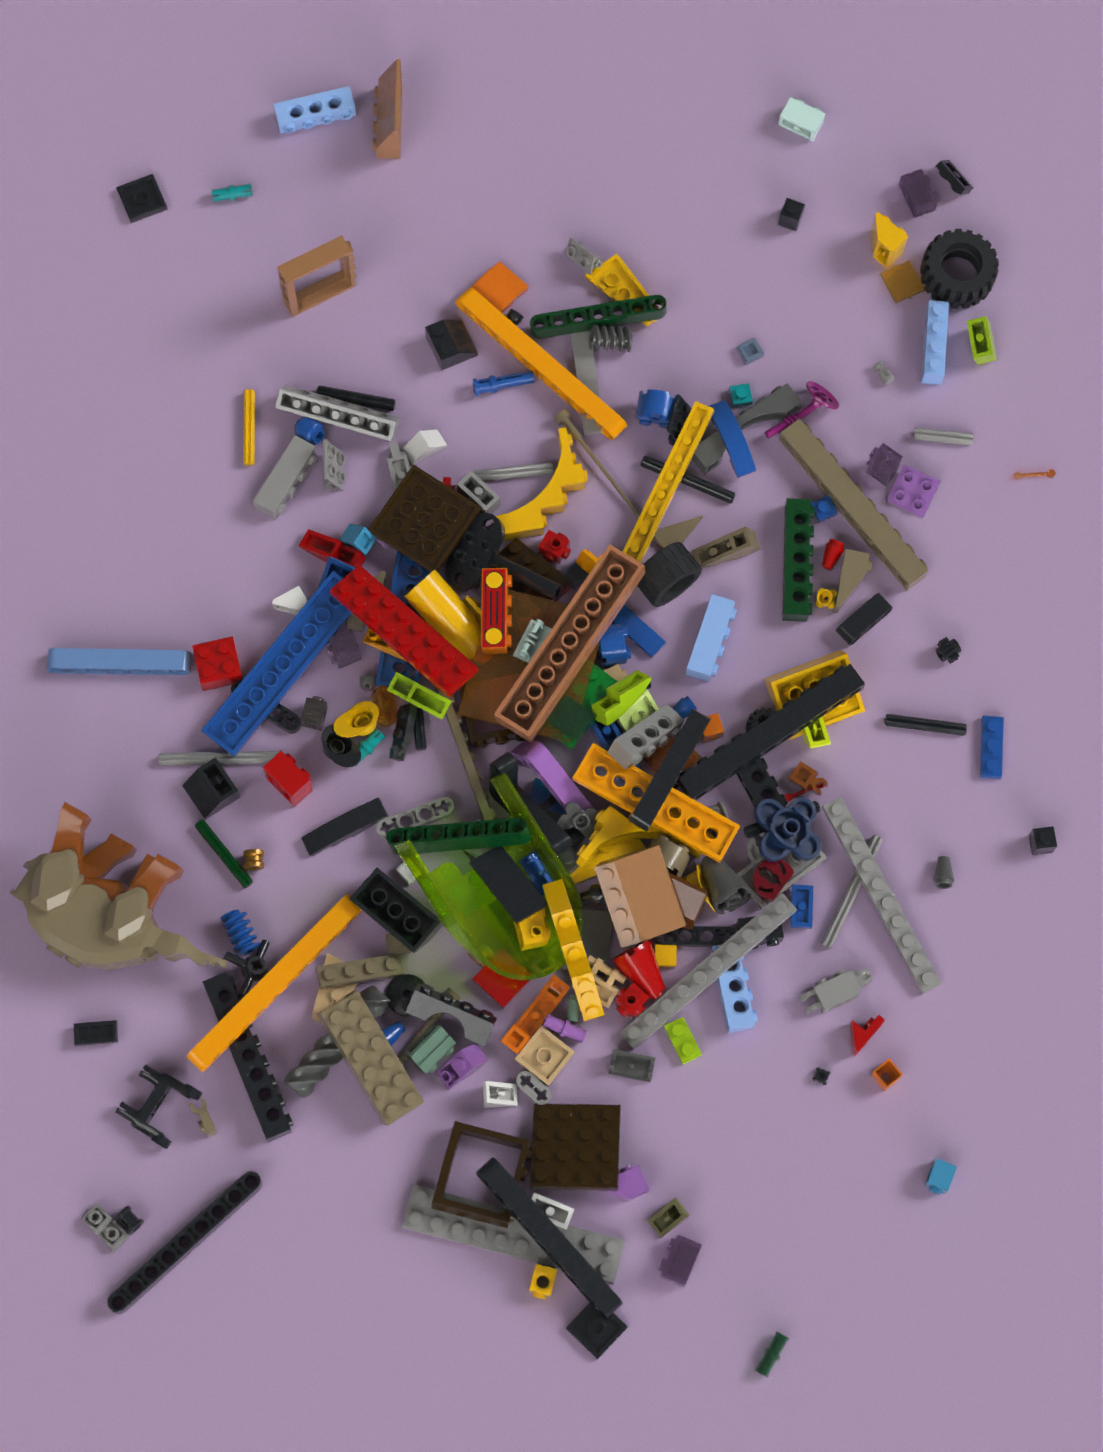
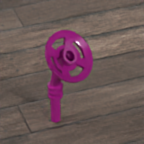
(817, 401)

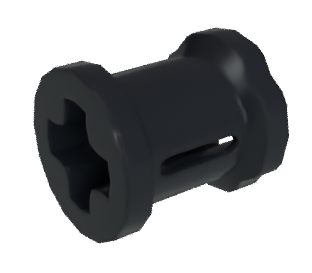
(129, 1220)

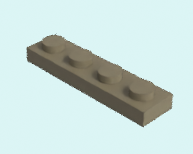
(359, 971)

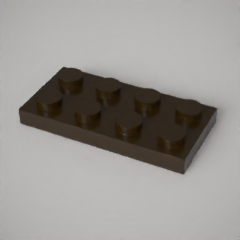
(523, 555)

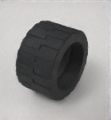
(668, 574)

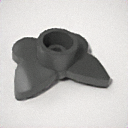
(578, 819)

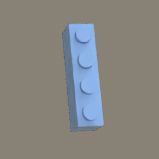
(934, 342)
(710, 638)

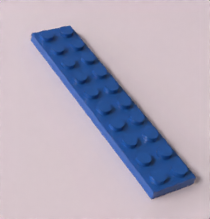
(278, 669)

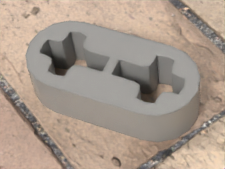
(537, 1084)

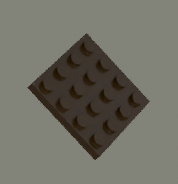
(424, 519)
(575, 1147)

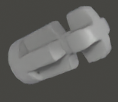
(884, 374)

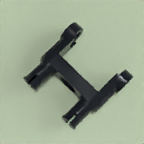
(141, 1119)

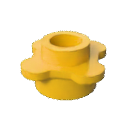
(822, 593)

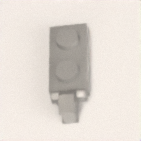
(397, 464)

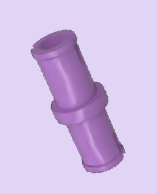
(564, 1028)

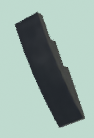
(344, 826)

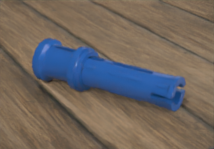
(494, 383)

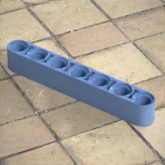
(118, 661)

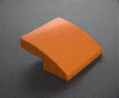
(500, 287)

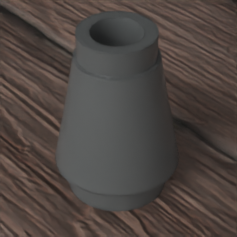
(943, 874)

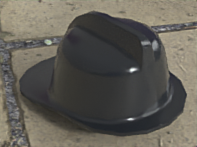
(340, 749)

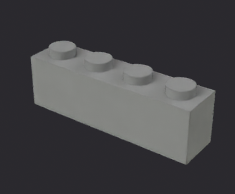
(285, 477)

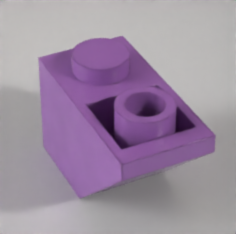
(462, 1065)
(630, 1183)

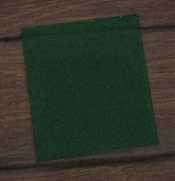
(571, 718)

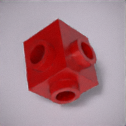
(554, 547)
(632, 994)

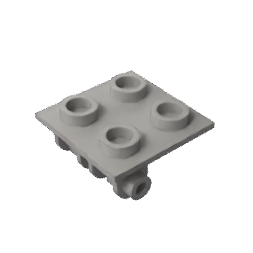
(333, 466)

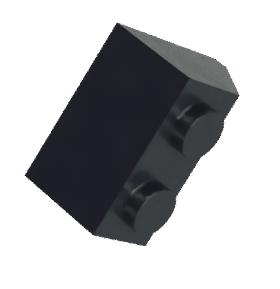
(450, 342)

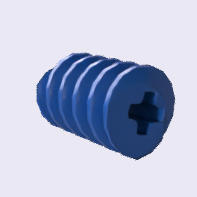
(239, 932)

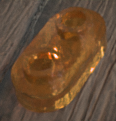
(386, 706)

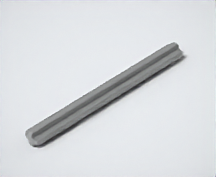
(201, 758)
(847, 900)

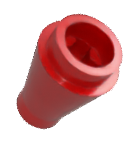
(832, 553)

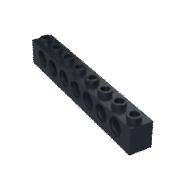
(272, 1128)

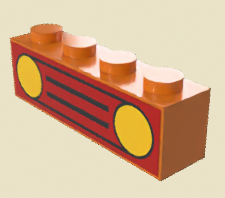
(495, 611)

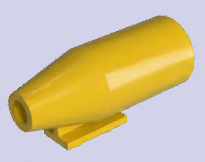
(447, 613)

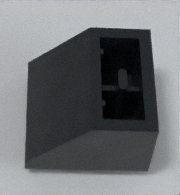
(211, 788)

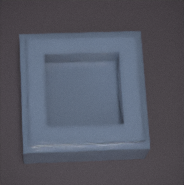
(750, 351)

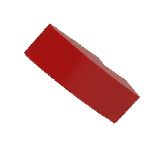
(325, 546)

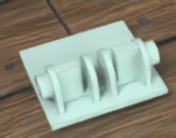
(531, 640)

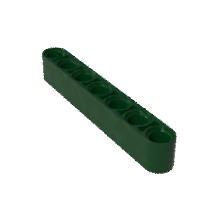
(605, 309)
(462, 835)

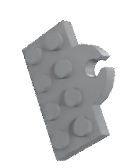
(800, 868)

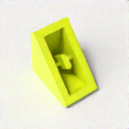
(816, 734)

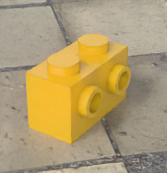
(532, 931)

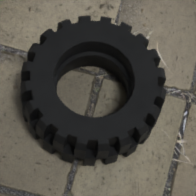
(964, 246)

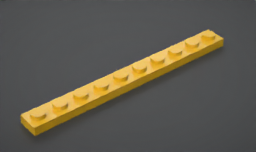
(668, 481)

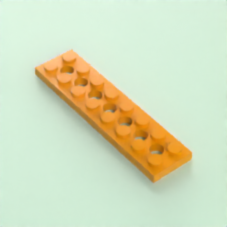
(676, 827)

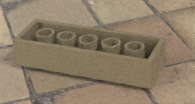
(370, 1057)

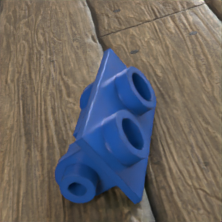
(536, 871)

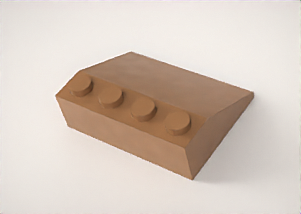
(388, 113)
(640, 895)

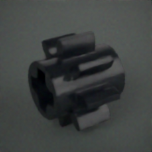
(948, 650)

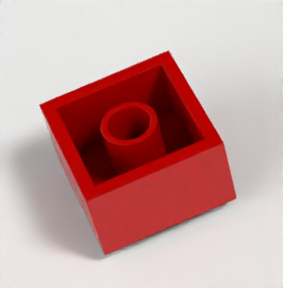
(217, 663)
(288, 778)

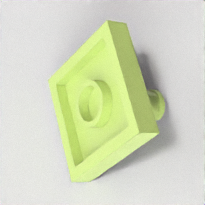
(638, 711)

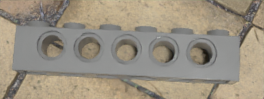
(337, 412)

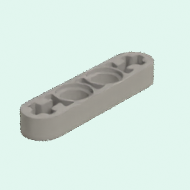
(413, 814)

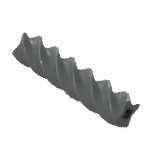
(316, 1064)

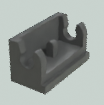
(631, 1065)

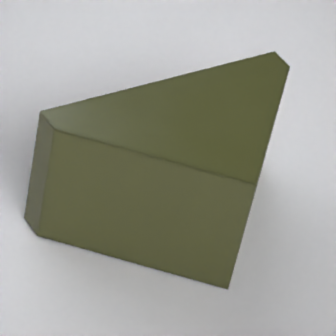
(668, 1218)

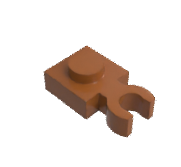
(806, 777)

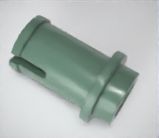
(572, 1009)

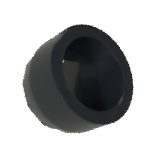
(514, 316)

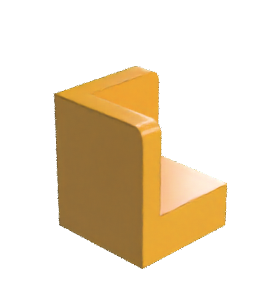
(587, 560)

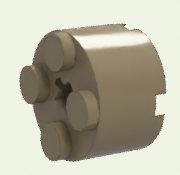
(675, 855)

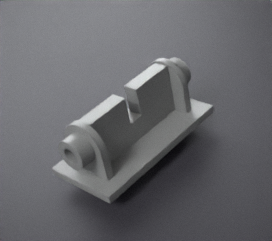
(582, 256)

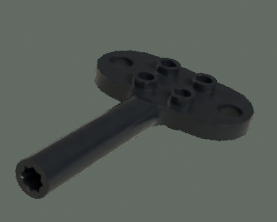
(480, 550)

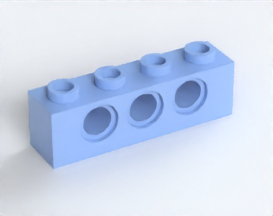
(305, 105)
(734, 1020)

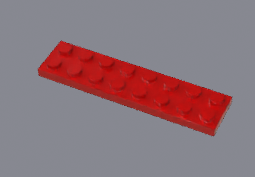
(404, 631)

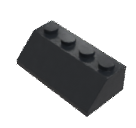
(396, 910)

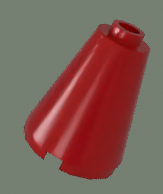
(642, 968)

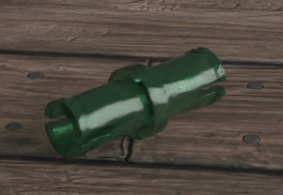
(772, 1354)

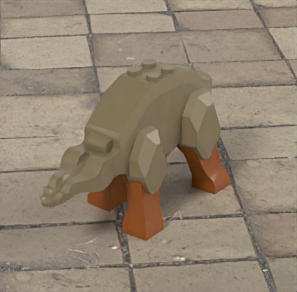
(97, 918)

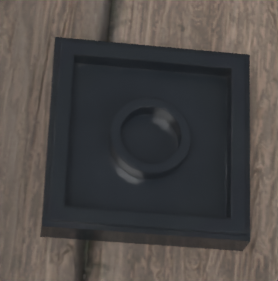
(141, 198)
(595, 1331)

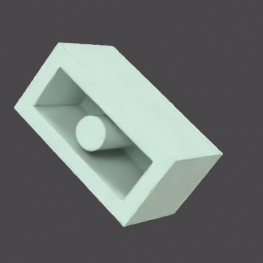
(801, 118)

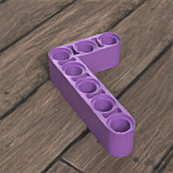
(541, 761)

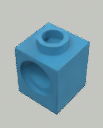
(358, 538)
(940, 1176)

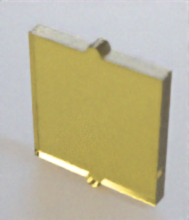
(902, 281)

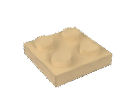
(544, 1056)

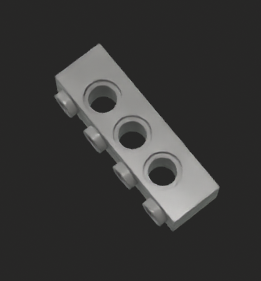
(646, 737)

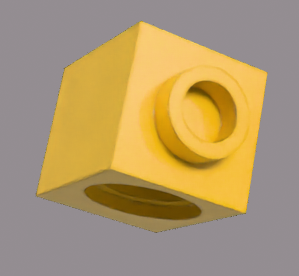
(542, 1271)

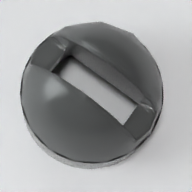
(367, 681)

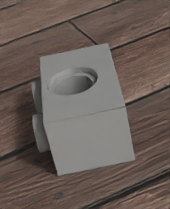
(478, 492)

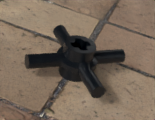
(247, 964)

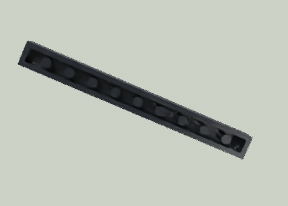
(770, 733)

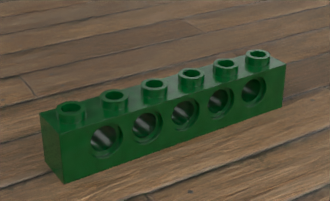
(792, 609)

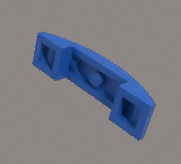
(733, 439)

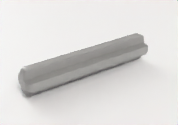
(943, 436)

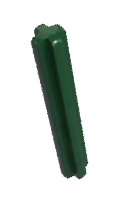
(223, 853)

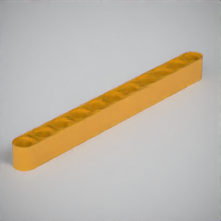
(540, 362)
(273, 984)

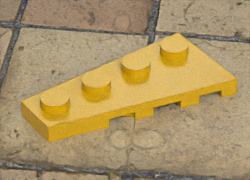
(618, 282)
(614, 850)

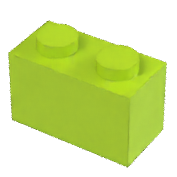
(981, 340)

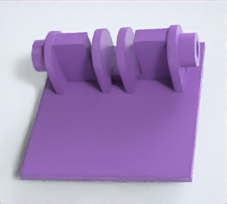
(913, 490)

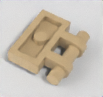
(605, 988)

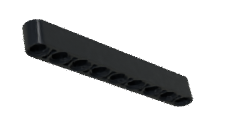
(549, 1238)
(174, 1244)

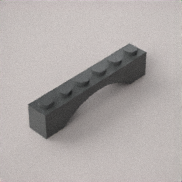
(776, 406)

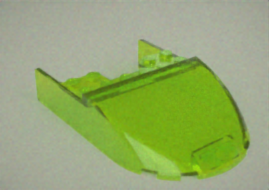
(475, 914)

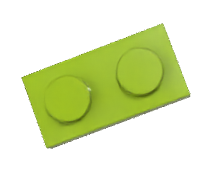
(682, 1040)

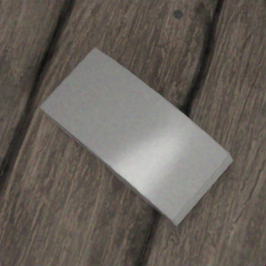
(105, 1227)

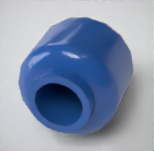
(310, 430)

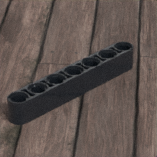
(669, 770)

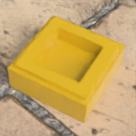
(666, 955)

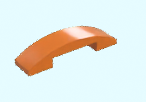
(533, 1017)

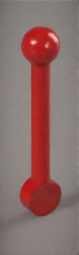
(789, 796)

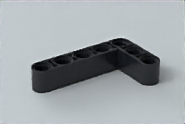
(553, 832)

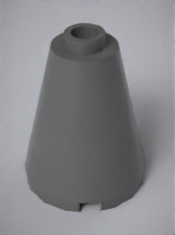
(724, 886)

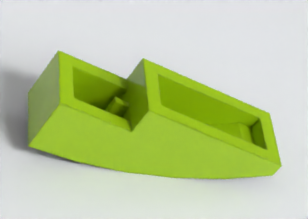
(419, 695)
(620, 697)

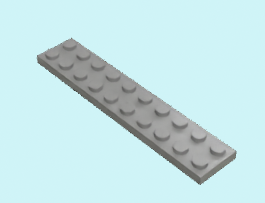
(599, 1250)

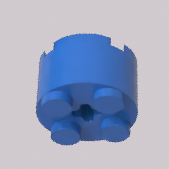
(654, 407)
(613, 646)

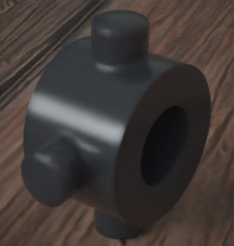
(821, 1076)

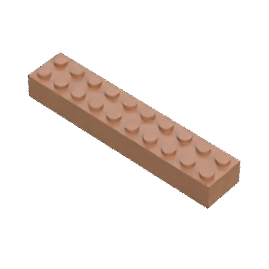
(569, 643)

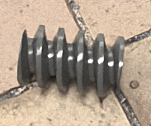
(610, 337)

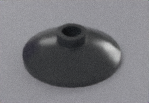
(395, 991)

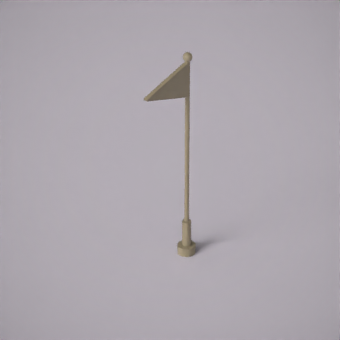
(663, 536)

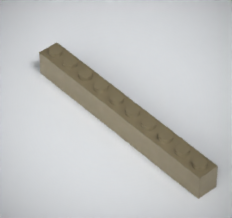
(853, 504)

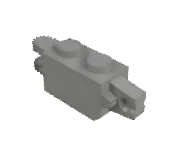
(836, 991)

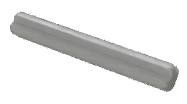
(515, 471)

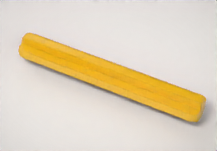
(249, 428)

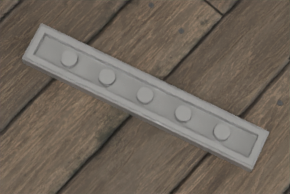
(586, 374)

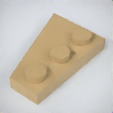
(330, 995)

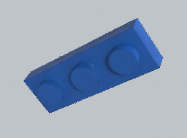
(991, 747)

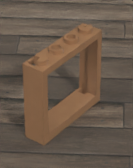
(324, 289)

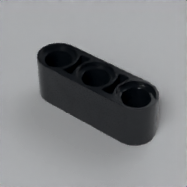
(864, 619)

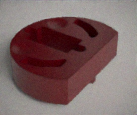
(760, 882)

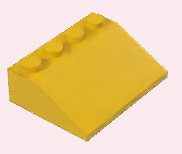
(792, 682)

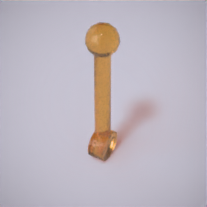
(1051, 473)

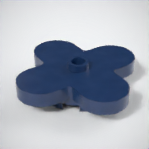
(796, 839)

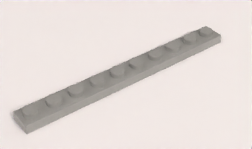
(881, 895)
(708, 971)

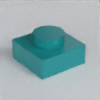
(740, 395)

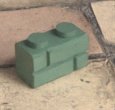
(430, 1048)

